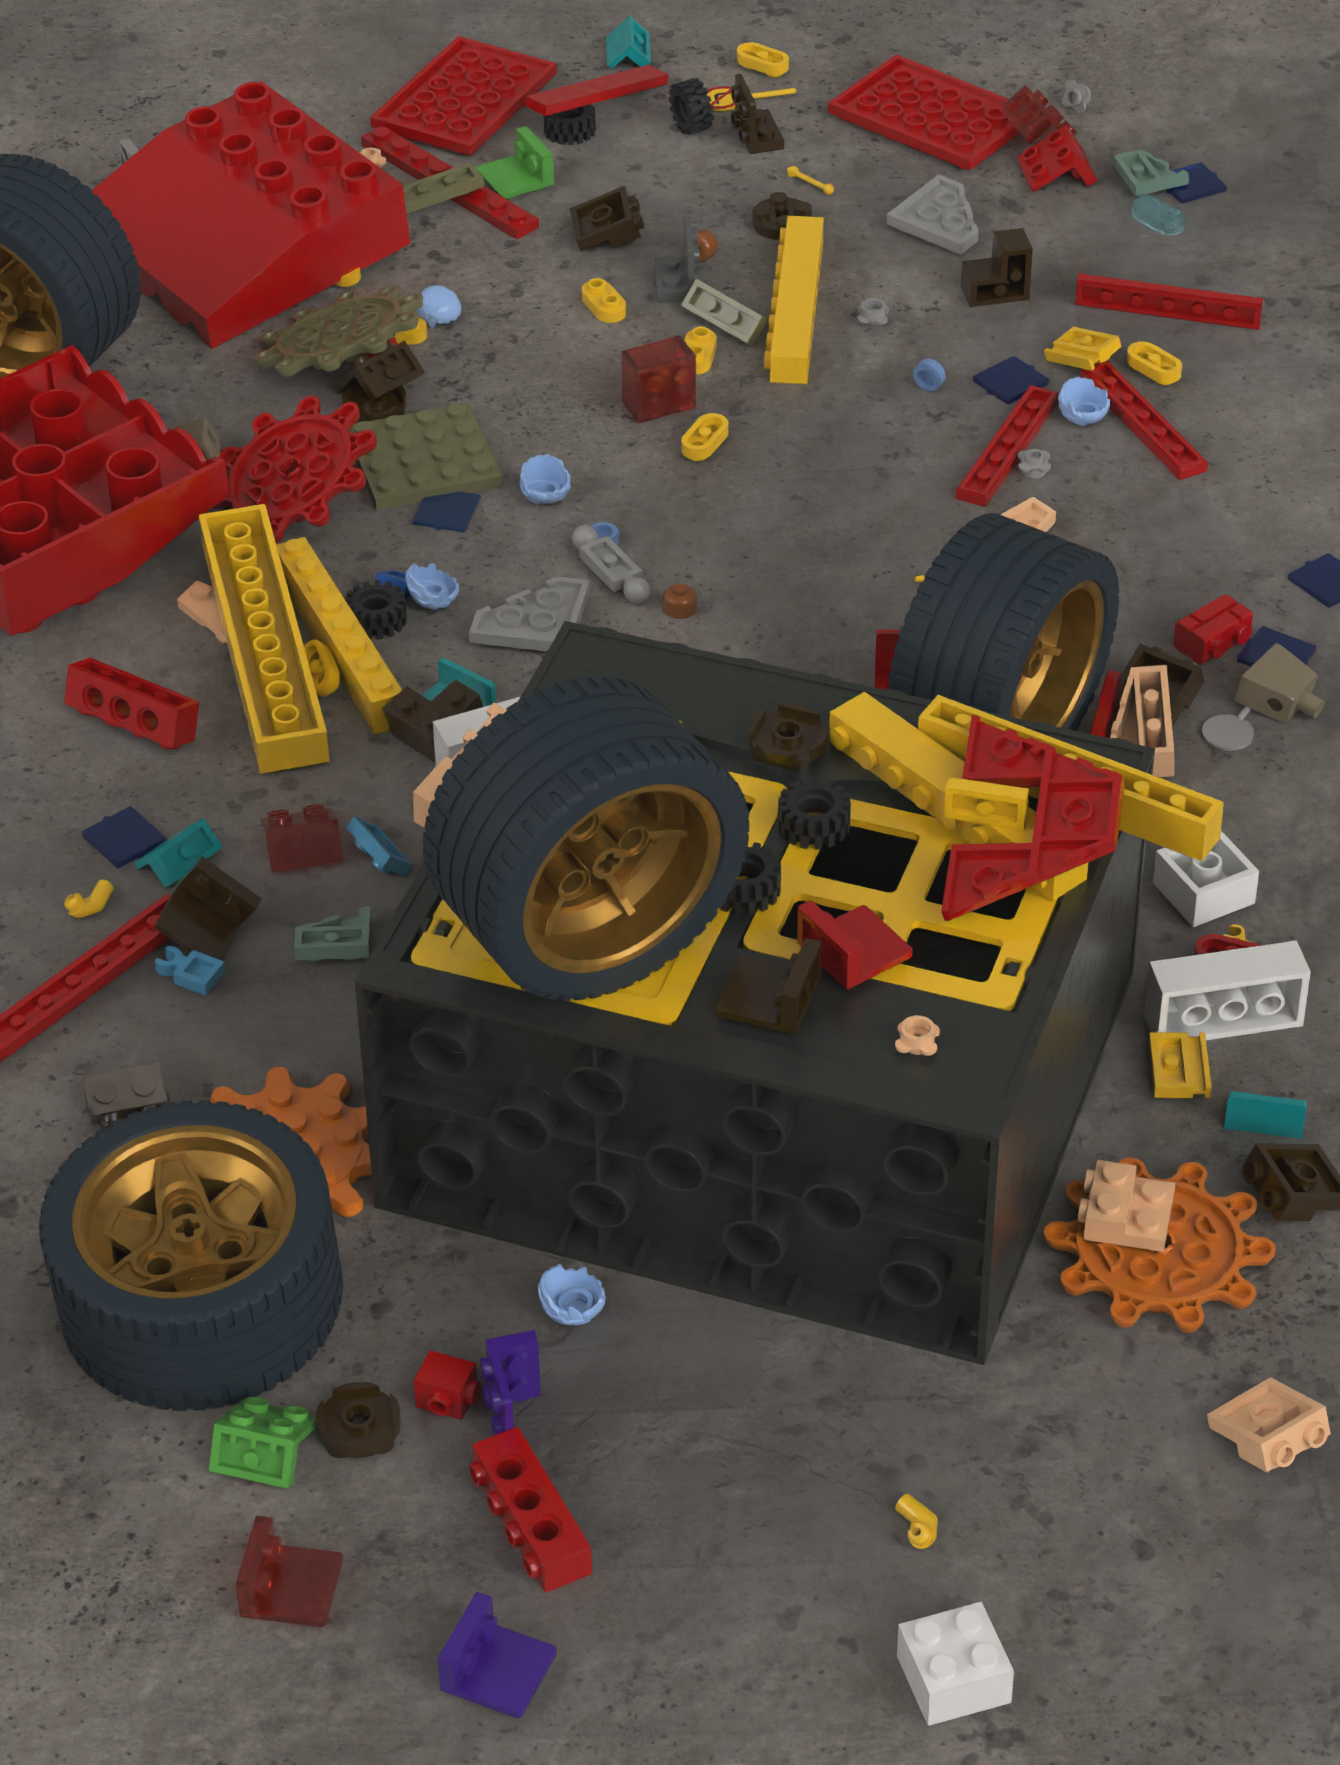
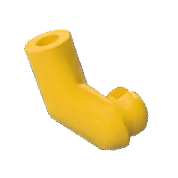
(90, 905)
(923, 1521)

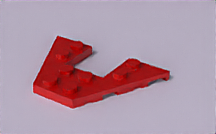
(1073, 820)

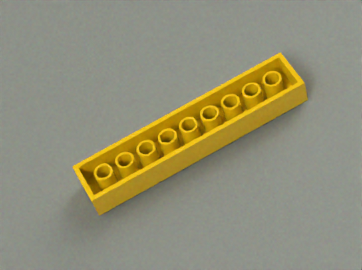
(263, 639)

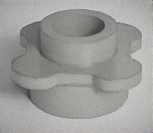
(1082, 96)
(873, 312)
(1034, 463)

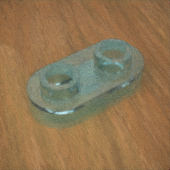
(1158, 215)

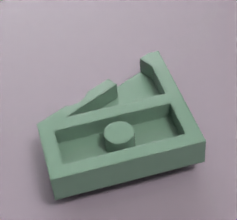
(1146, 173)
(334, 938)

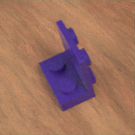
(511, 1375)
(492, 1662)

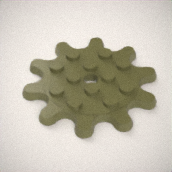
(339, 331)

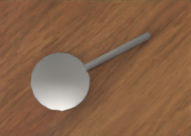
(1228, 731)

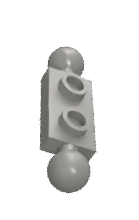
(611, 564)

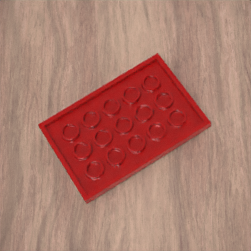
(464, 95)
(927, 112)

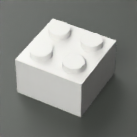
(1206, 887)
(955, 1663)

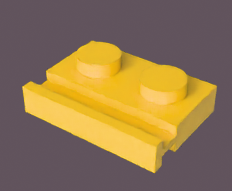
(1082, 348)
(1179, 1065)

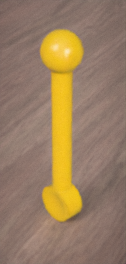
(793, 171)

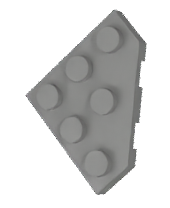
(938, 215)
(531, 618)

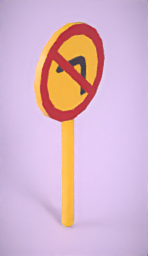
(722, 98)

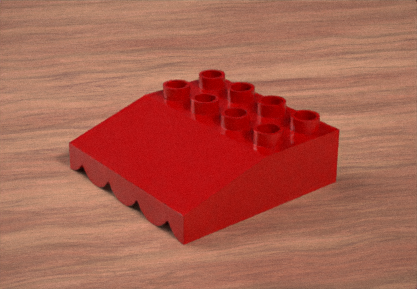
(250, 212)
(87, 486)

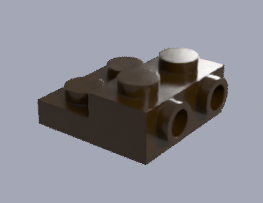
(607, 217)
(1184, 676)
(1293, 1179)

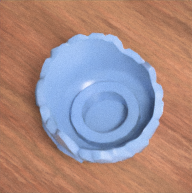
(439, 305)
(1083, 401)
(544, 479)
(431, 587)
(571, 1295)

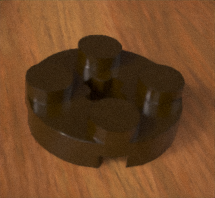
(773, 212)
(386, 406)
(772, 746)
(362, 1439)

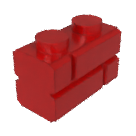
(1213, 629)

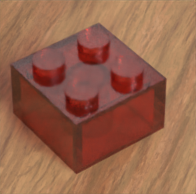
(658, 379)

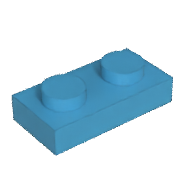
(375, 842)

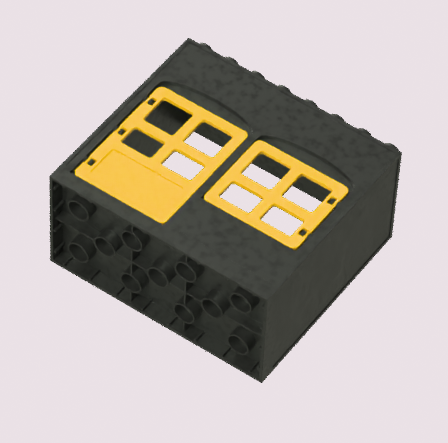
(744, 1154)

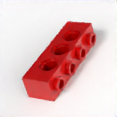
(131, 703)
(531, 1510)

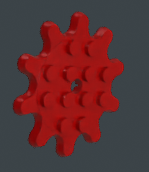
(313, 444)

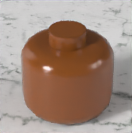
(707, 244)
(679, 601)

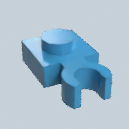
(195, 972)

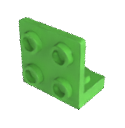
(521, 173)
(260, 1441)

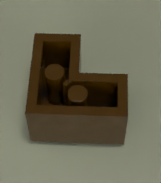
(1004, 275)
(412, 715)

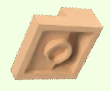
(1125, 1207)
(1271, 1424)

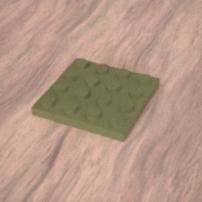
(427, 456)

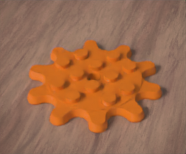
(323, 1120)
(1195, 1268)

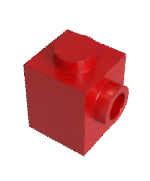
(446, 1385)

